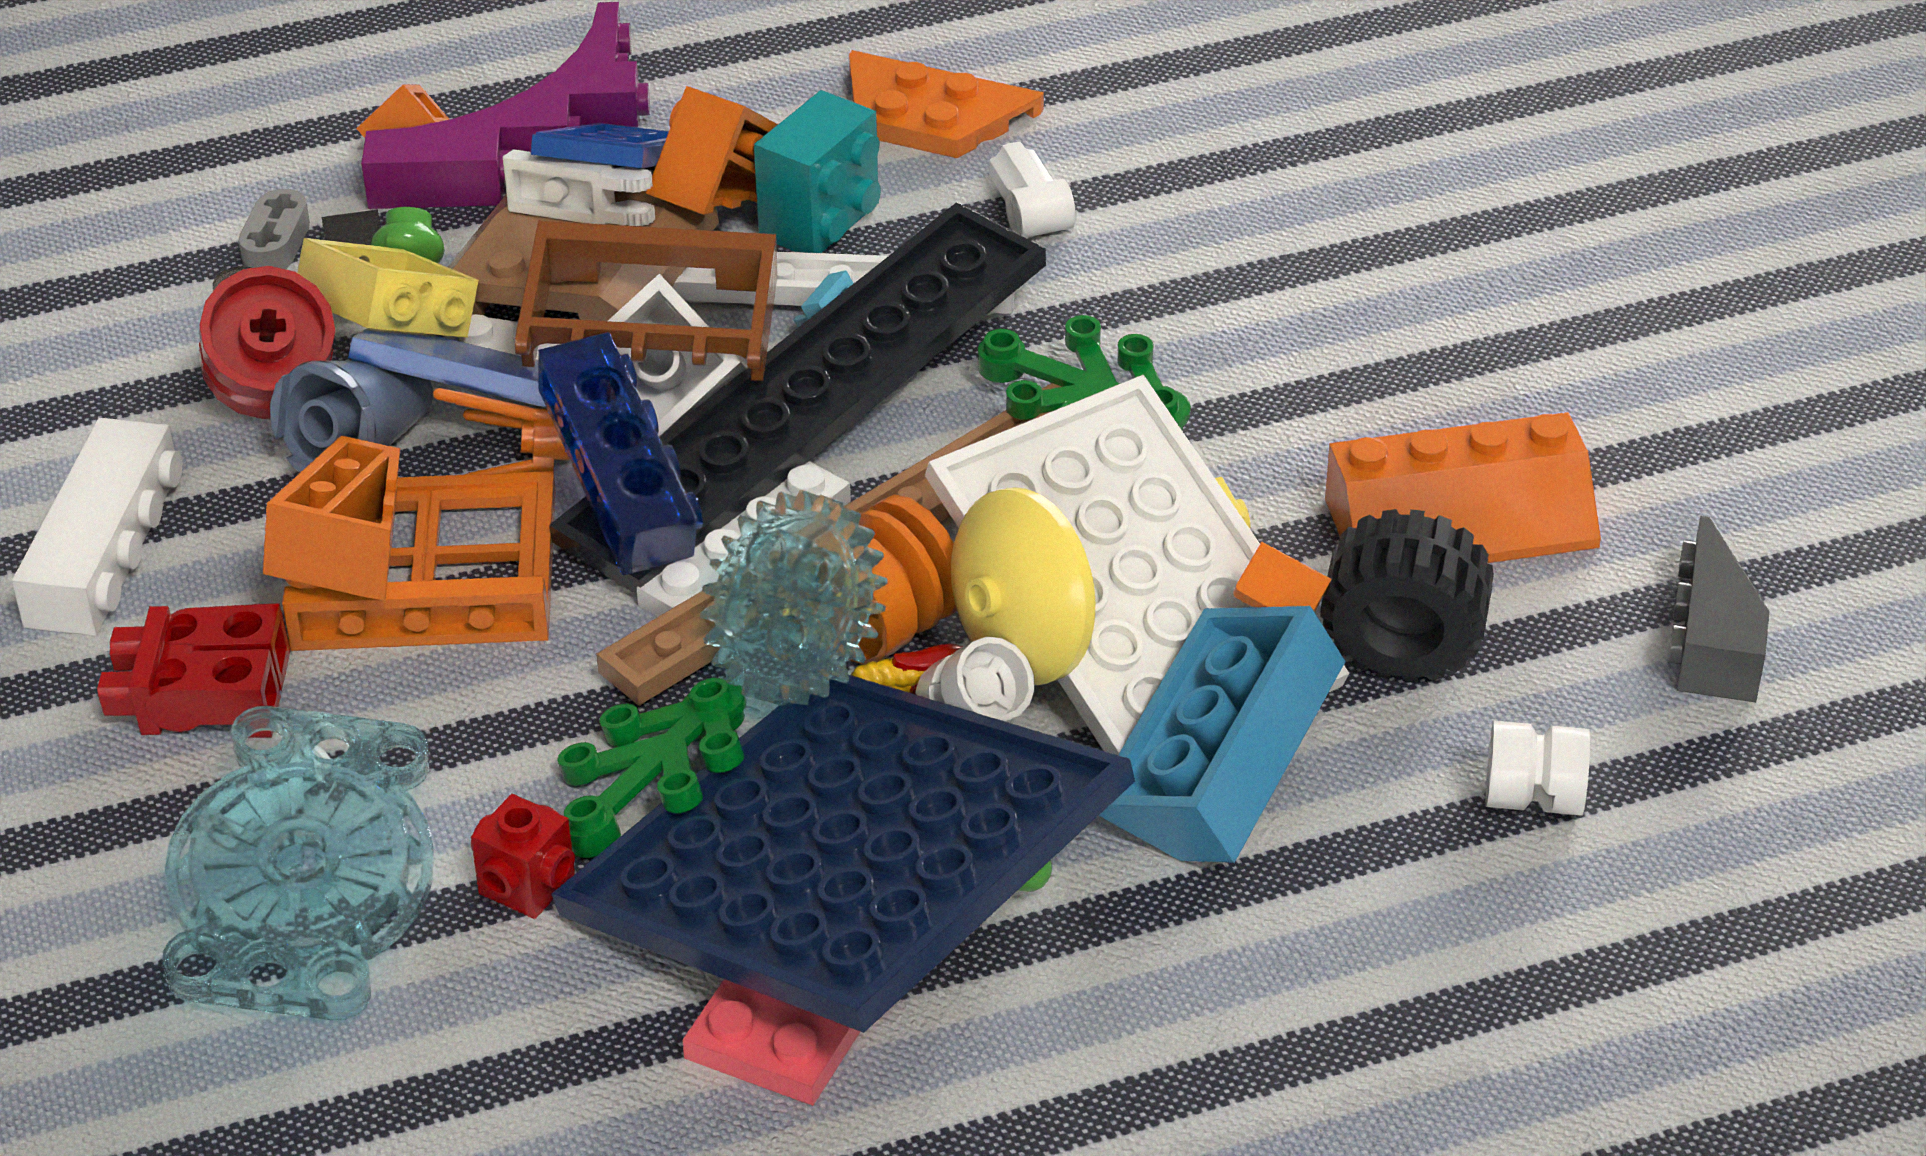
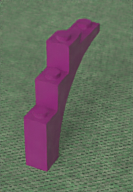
(462, 157)

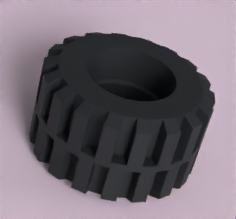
(1407, 595)

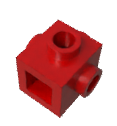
(522, 855)

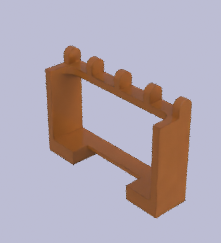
(575, 254)

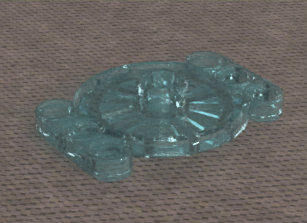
(254, 831)

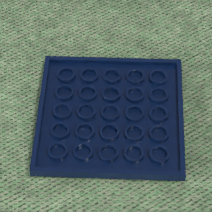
(846, 847)

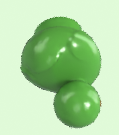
(410, 230)

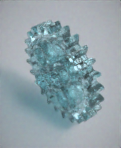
(793, 598)

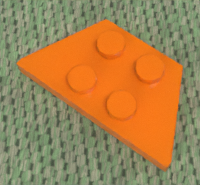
(936, 107)

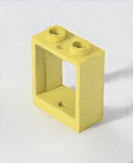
(389, 287)

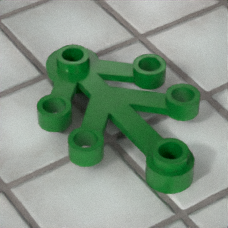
(1005, 359)
(709, 710)

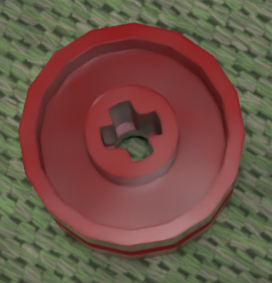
(246, 314)

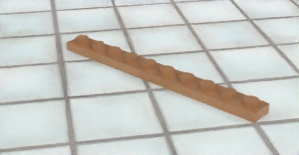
(673, 642)

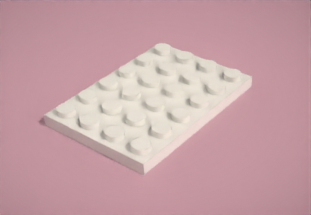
(1150, 525)

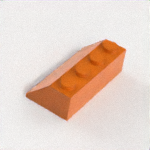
(1508, 482)

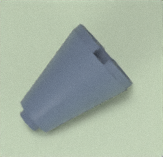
(344, 399)

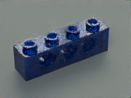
(618, 453)

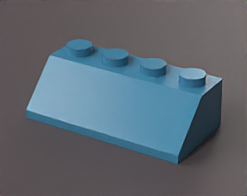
(1224, 729)

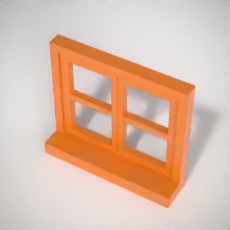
(444, 610)

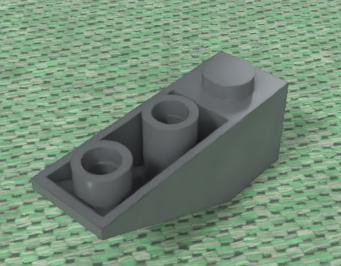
(1724, 620)

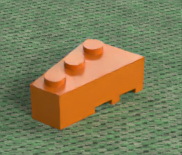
(709, 153)
(336, 521)

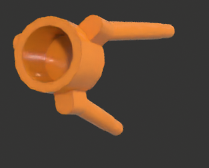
(536, 427)

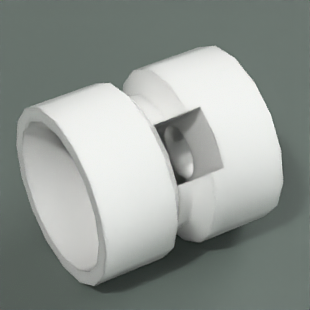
(982, 678)
(1538, 767)

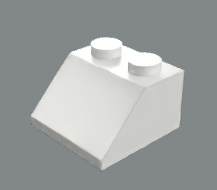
(669, 376)

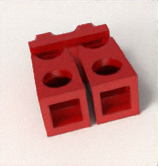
(196, 666)

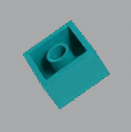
(817, 173)

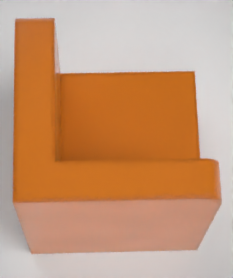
(403, 109)
(1279, 581)

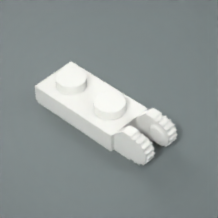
(575, 190)

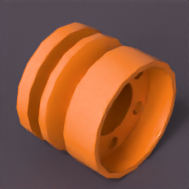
(916, 570)

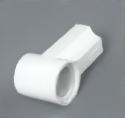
(1031, 197)

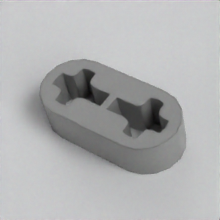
(274, 229)

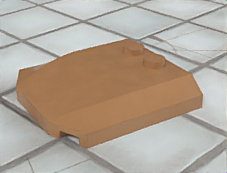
(503, 249)

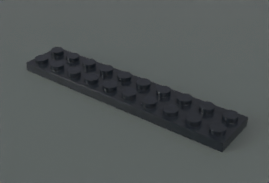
(828, 373)

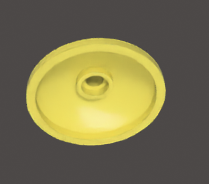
(1024, 580)

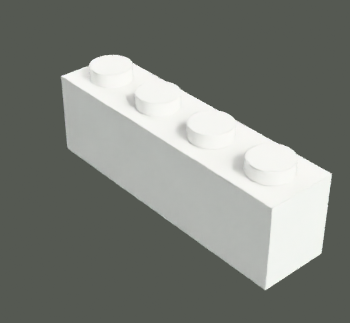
(97, 527)

